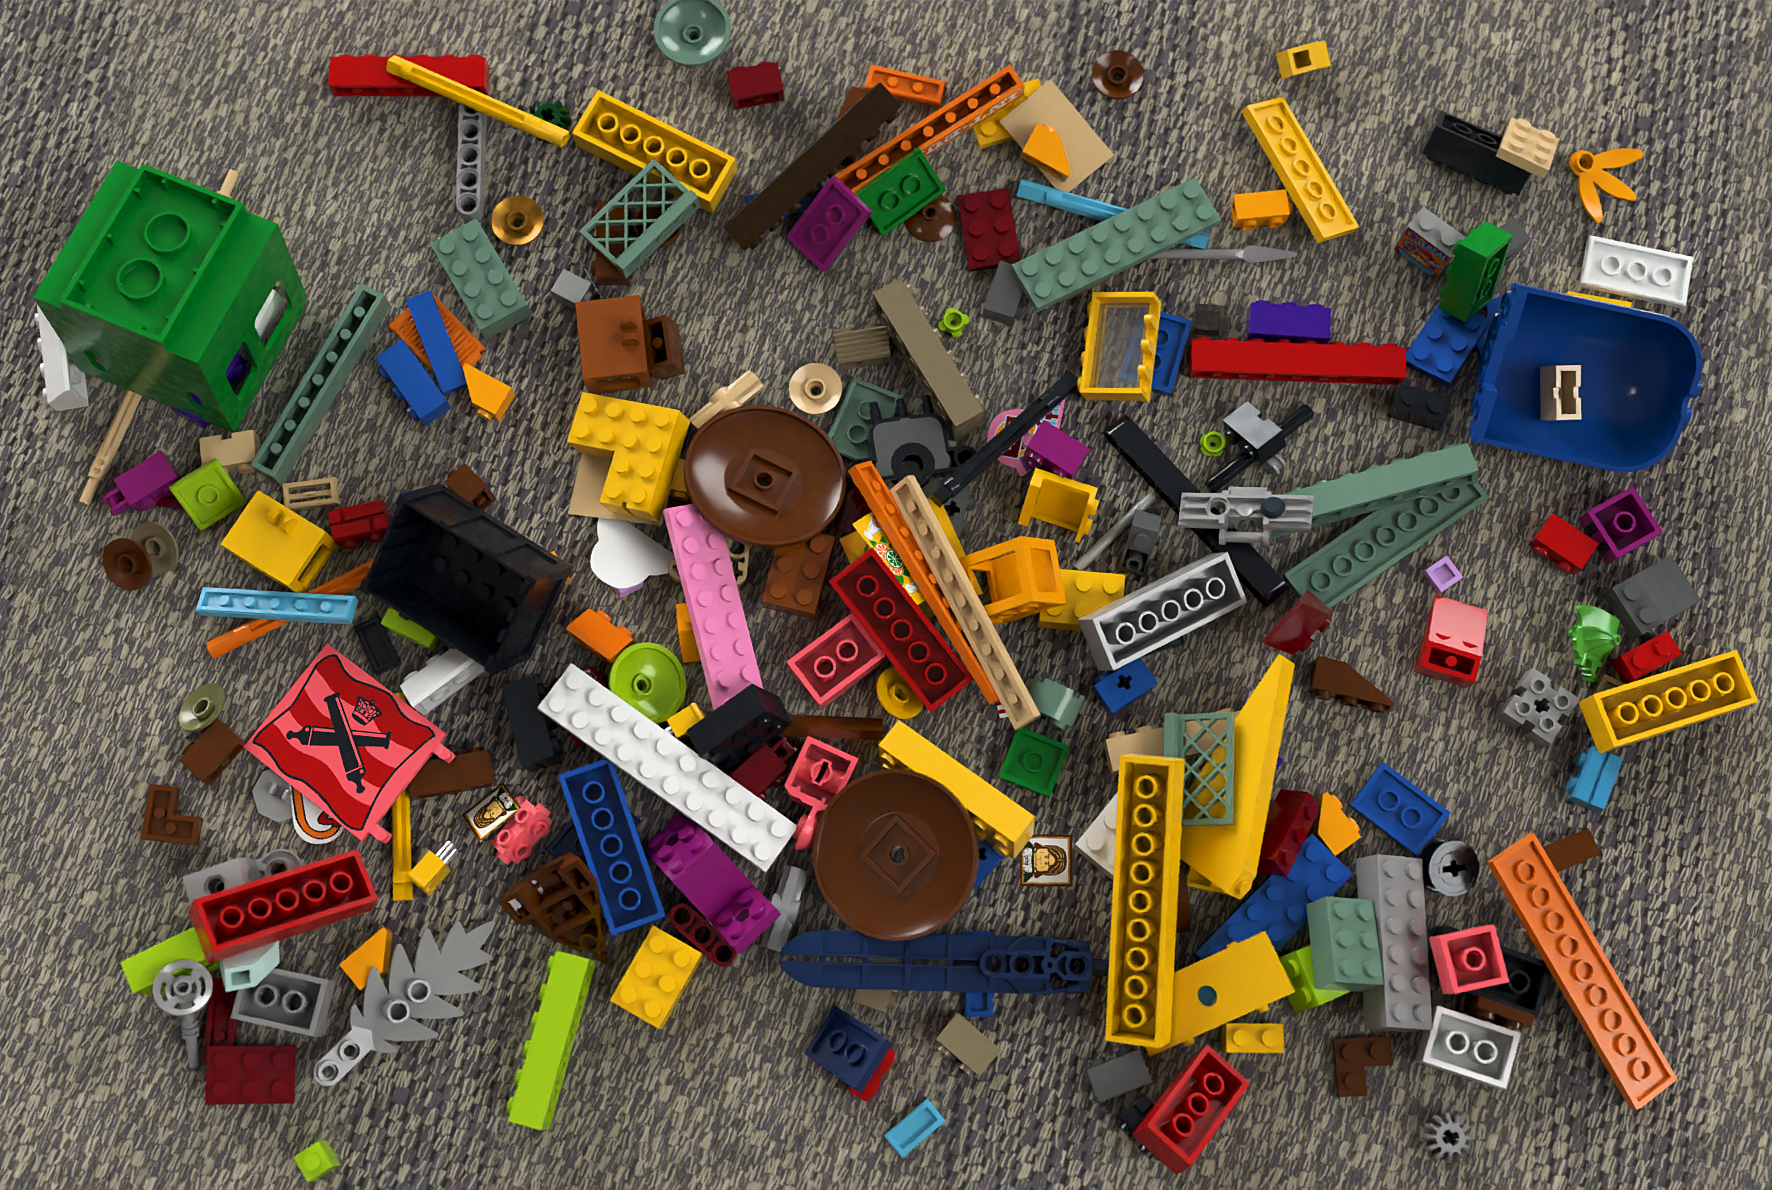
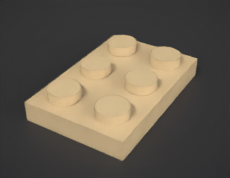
(1528, 147)

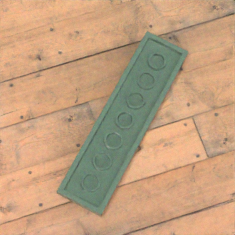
(1115, 244)
(1379, 543)

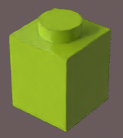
(316, 1161)

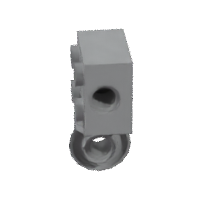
(237, 872)

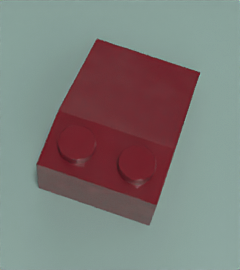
(1299, 624)

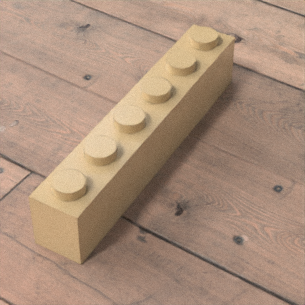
(1151, 741)

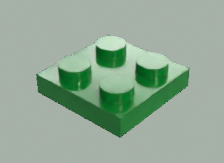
(1033, 762)

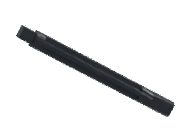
(1005, 439)

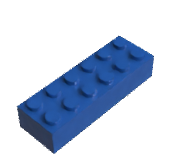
(612, 846)
(1281, 901)

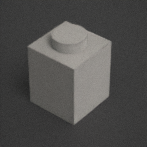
(571, 289)

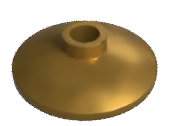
(517, 209)

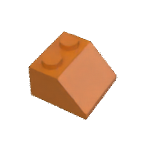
(599, 635)

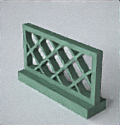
(660, 228)
(1176, 747)

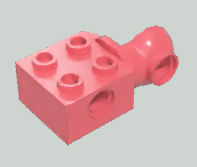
(814, 782)

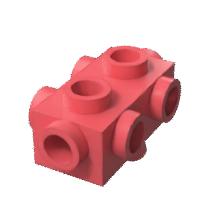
(522, 831)

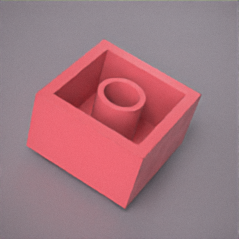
(1468, 959)

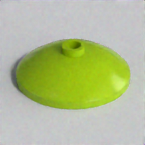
(657, 671)

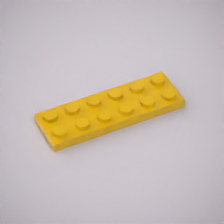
(1300, 169)

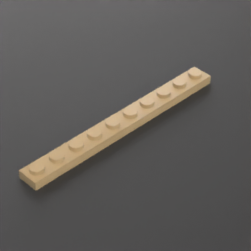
(964, 602)

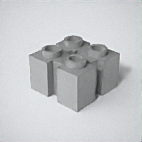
(1521, 711)

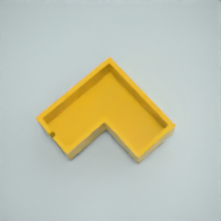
(642, 446)

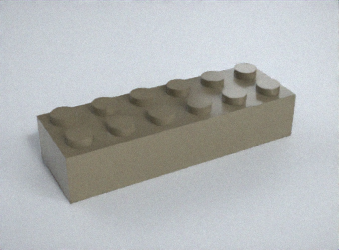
(928, 359)

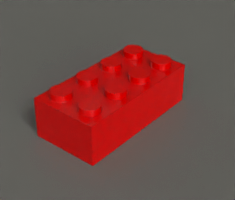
(1191, 1109)

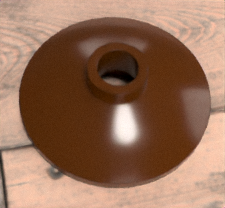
(1117, 64)
(936, 227)
(127, 564)

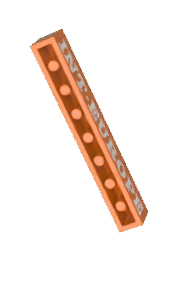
(938, 127)

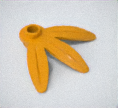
(1593, 174)

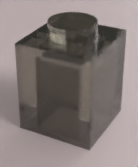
(1210, 321)

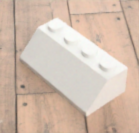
(63, 378)

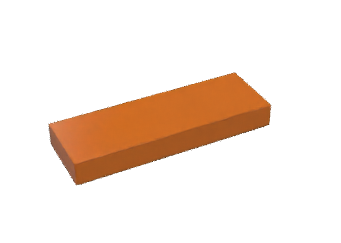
(907, 86)

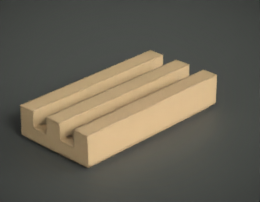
(333, 492)

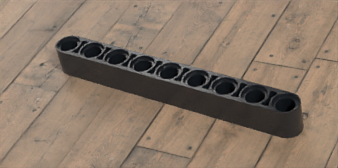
(1169, 485)

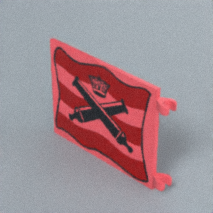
(346, 743)

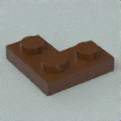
(163, 824)
(1352, 1057)

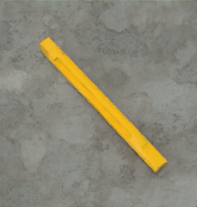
(477, 101)
(401, 842)

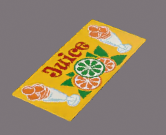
(875, 537)

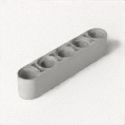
(474, 170)

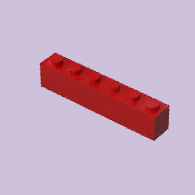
(369, 76)

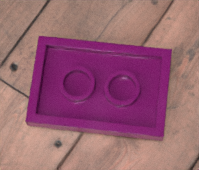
(829, 223)

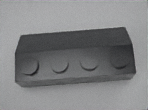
(1473, 151)

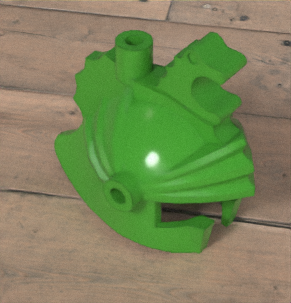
(1593, 639)

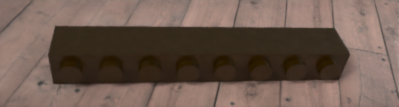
(812, 165)

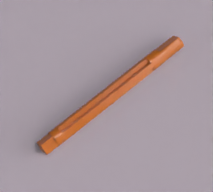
(259, 627)

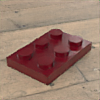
(988, 229)
(250, 1075)

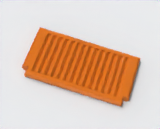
(464, 342)

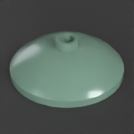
(685, 18)

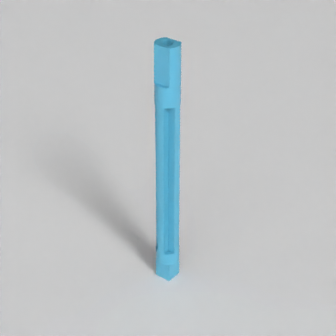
(1084, 206)

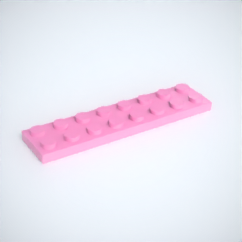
(712, 604)

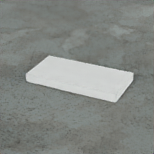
(1636, 271)

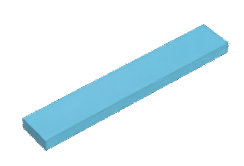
(277, 605)

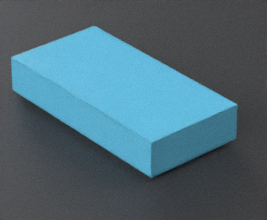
(914, 1128)

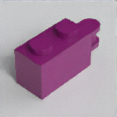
(143, 485)

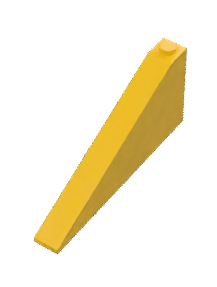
(1232, 852)

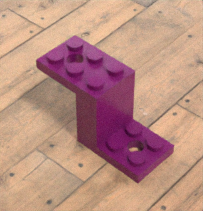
(711, 882)

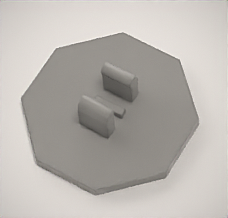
(273, 797)

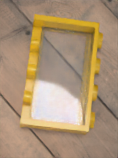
(1120, 346)

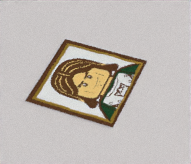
(491, 812)
(1047, 861)

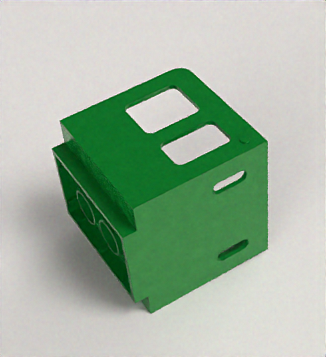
(169, 290)

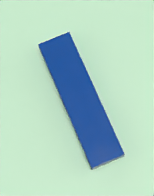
(437, 342)

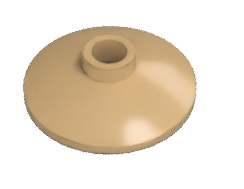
(815, 376)

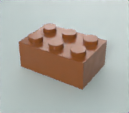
(799, 577)

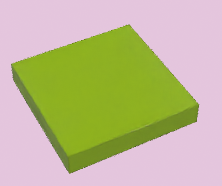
(208, 494)

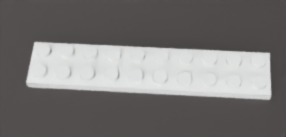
(667, 767)

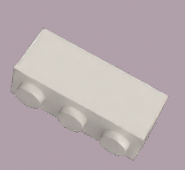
(439, 679)

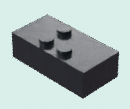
(1526, 977)

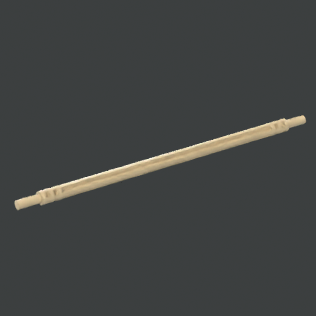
(127, 408)

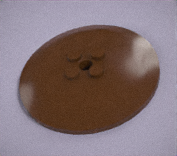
(769, 444)
(857, 863)

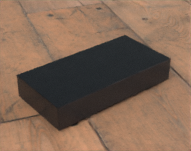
(377, 645)

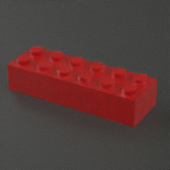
(901, 630)
(282, 905)

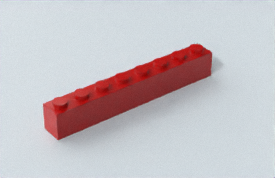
(1297, 361)

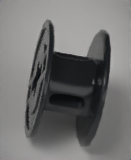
(1452, 880)

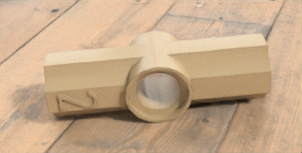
(728, 398)

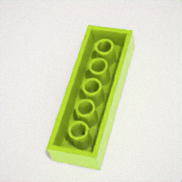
(551, 1041)

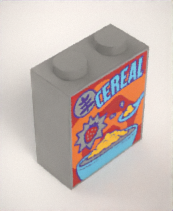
(1428, 243)

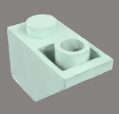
(249, 967)

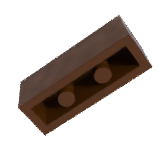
(602, 268)
(463, 774)

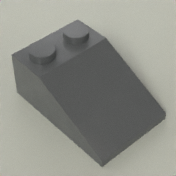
(1651, 597)

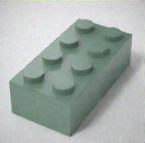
(481, 279)

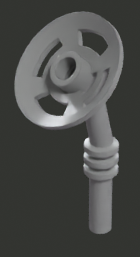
(184, 996)

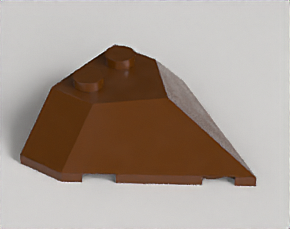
(562, 903)

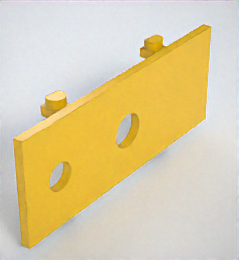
(1244, 979)

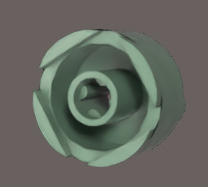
(1055, 702)

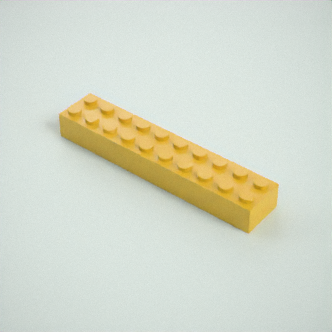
(1144, 900)

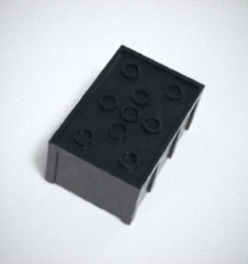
(466, 577)

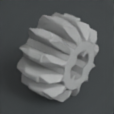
(1442, 1148)

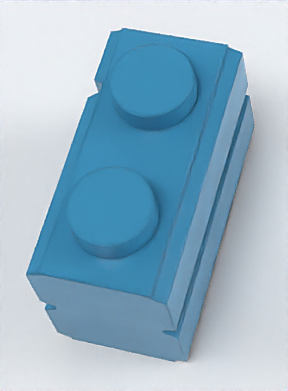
(1593, 779)

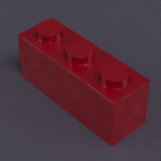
(1286, 831)

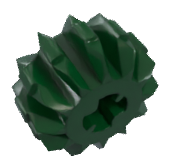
(552, 111)

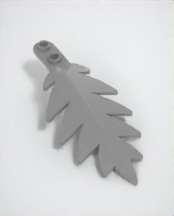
(408, 995)

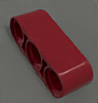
(691, 929)

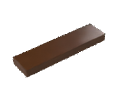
(835, 727)

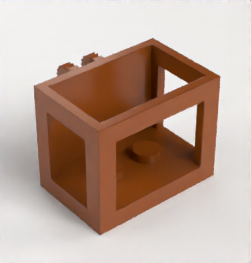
(613, 344)

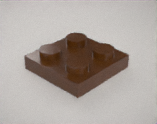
(1507, 1016)

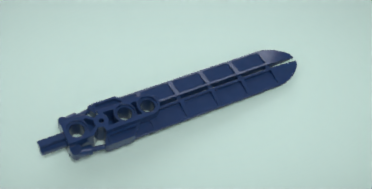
(941, 977)

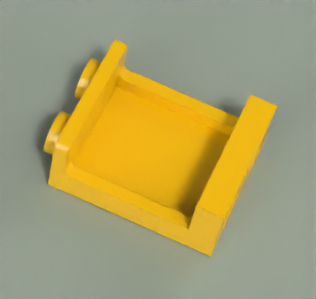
(1059, 502)

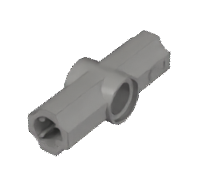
(788, 903)

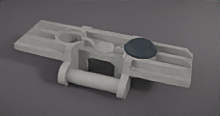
(1246, 503)

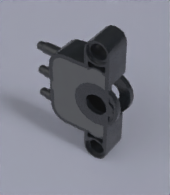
(910, 438)

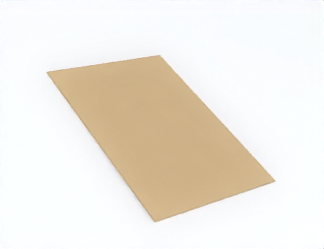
(1080, 142)
(588, 490)

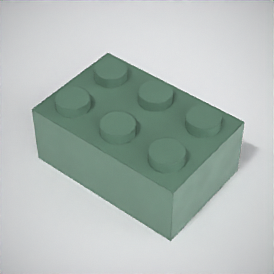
(1344, 944)

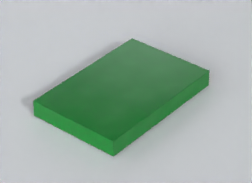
(901, 191)

